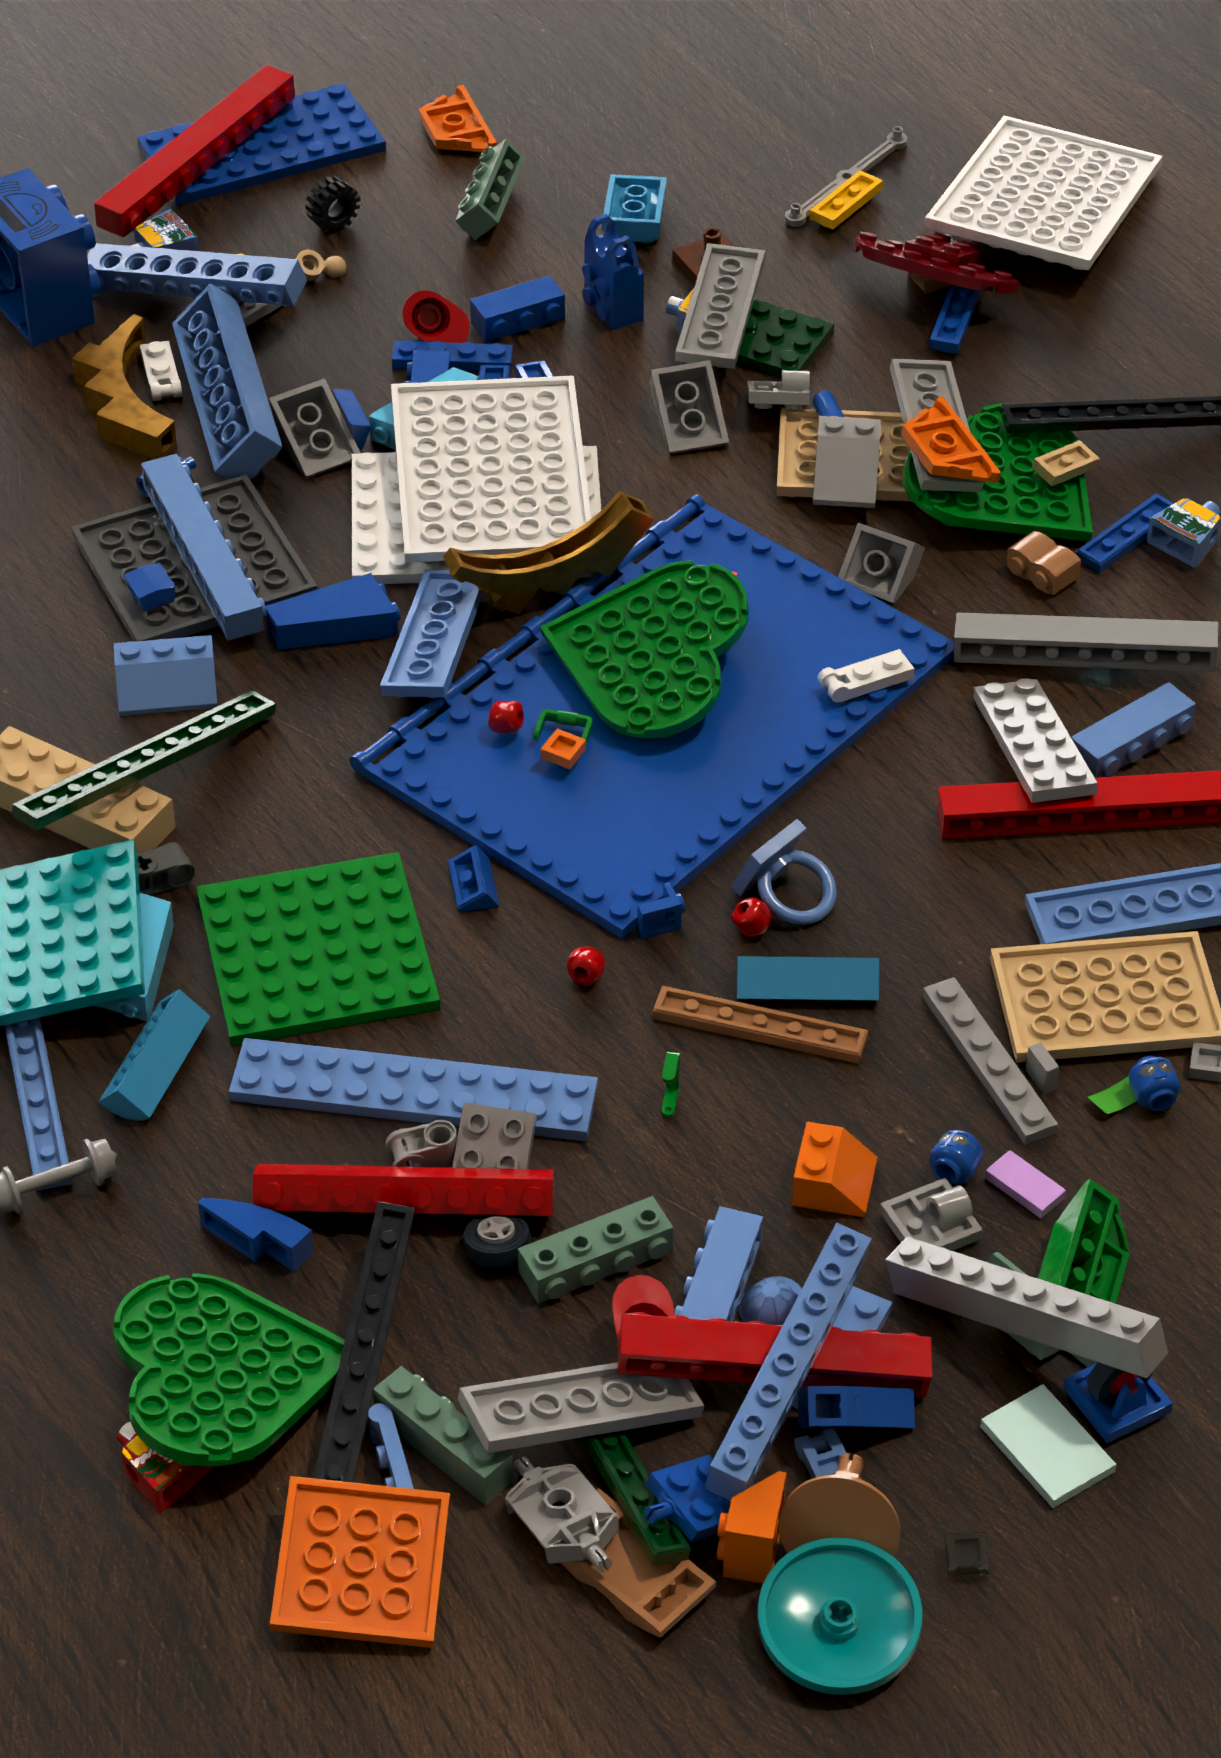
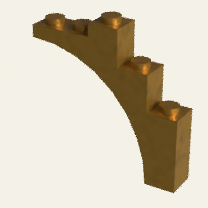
(120, 413)
(556, 566)

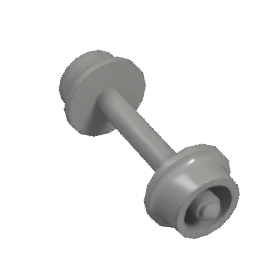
(98, 1160)

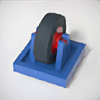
(1116, 1399)

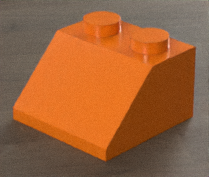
(833, 1171)
(751, 1530)

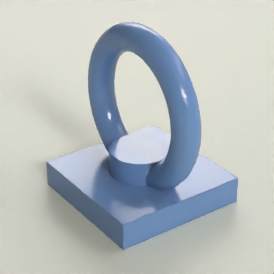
(772, 861)

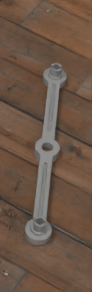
(896, 140)

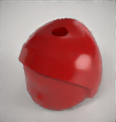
(506, 717)
(751, 917)
(586, 965)

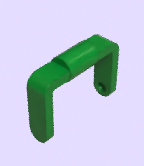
(565, 718)
(671, 1077)

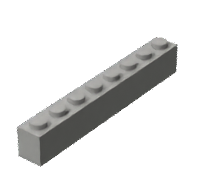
(1086, 642)
(1028, 1306)

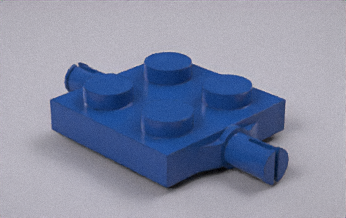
(685, 1499)

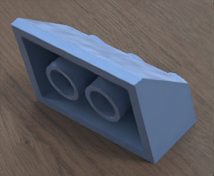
(165, 675)

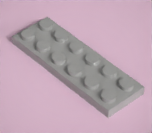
(720, 305)
(916, 388)
(1034, 740)
(573, 1405)

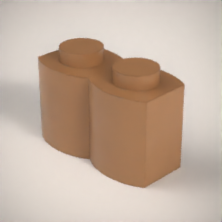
(1043, 562)

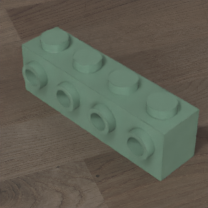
(489, 189)
(595, 1249)
(444, 1435)

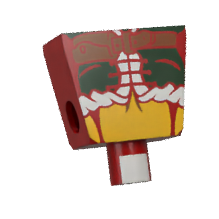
(155, 1475)

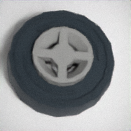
(495, 1239)

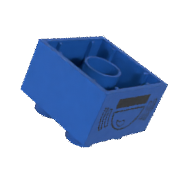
(44, 260)

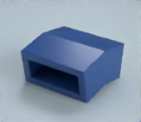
(150, 586)

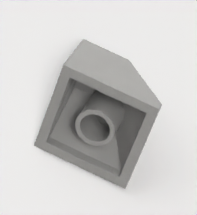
(880, 562)

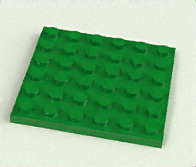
(316, 948)

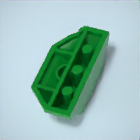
(1088, 1245)

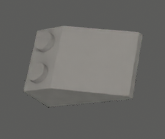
(688, 407)
(313, 428)
(847, 461)

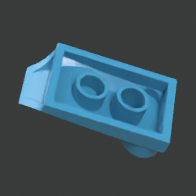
(636, 206)

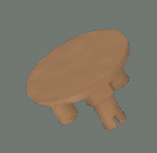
(840, 1508)

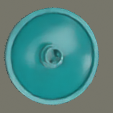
(839, 1616)

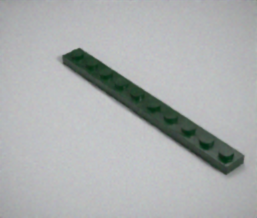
(142, 760)

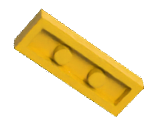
(846, 199)

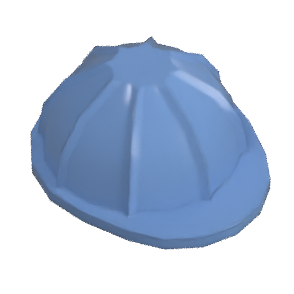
(769, 1300)

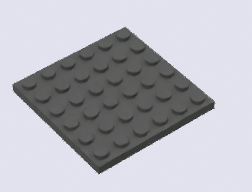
(140, 538)

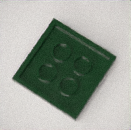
(781, 339)

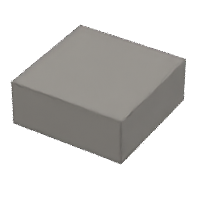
(1205, 1062)
(1042, 1068)

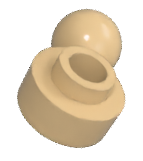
(333, 266)

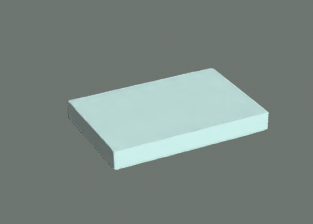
(1048, 1445)

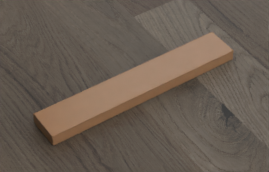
(760, 1024)

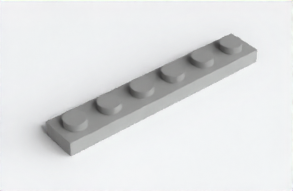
(990, 1061)

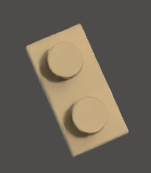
(1065, 463)

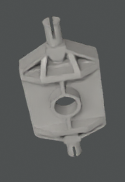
(567, 1531)

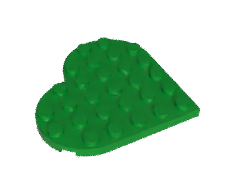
(1021, 498)
(653, 647)
(218, 1368)

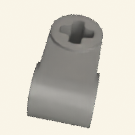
(425, 1145)

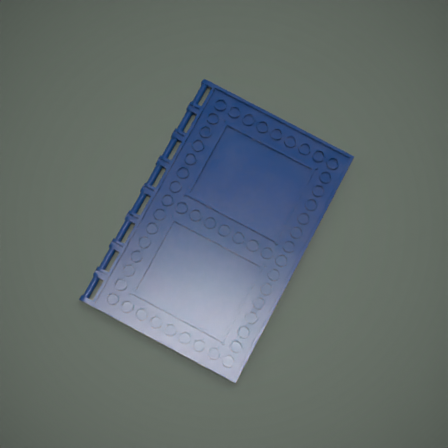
(654, 806)

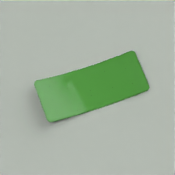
(1115, 1097)

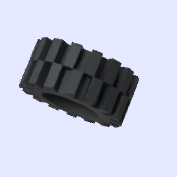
(322, 199)

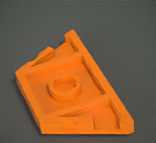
(456, 123)
(947, 445)

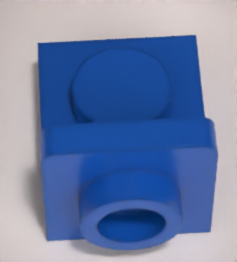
(662, 914)

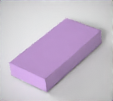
(1025, 1184)

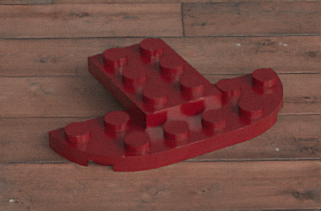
(939, 259)

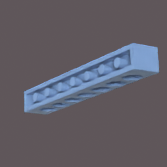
(190, 272)
(788, 1363)

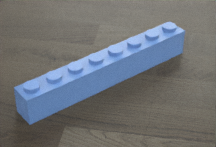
(203, 547)

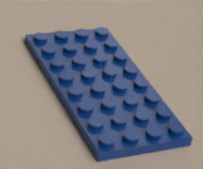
(303, 136)

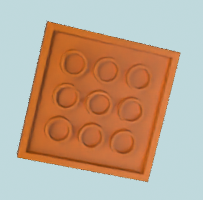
(360, 1562)

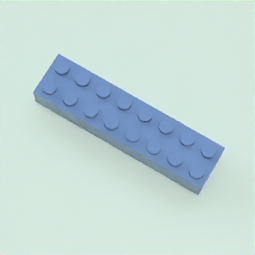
(226, 385)

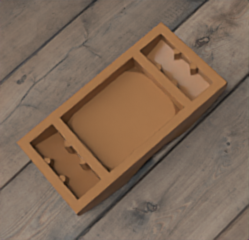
(643, 1593)

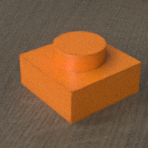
(563, 749)

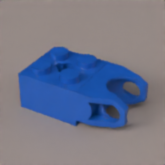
(612, 276)

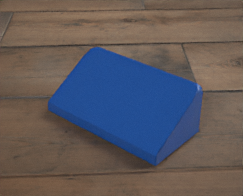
(353, 415)
(473, 880)

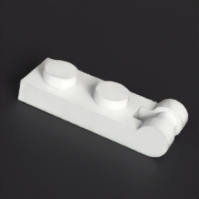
(160, 370)
(866, 676)

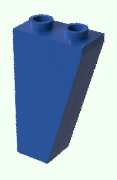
(334, 614)

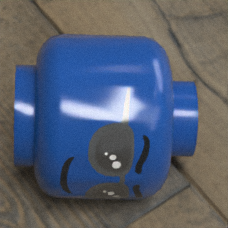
(1154, 1083)
(956, 1157)

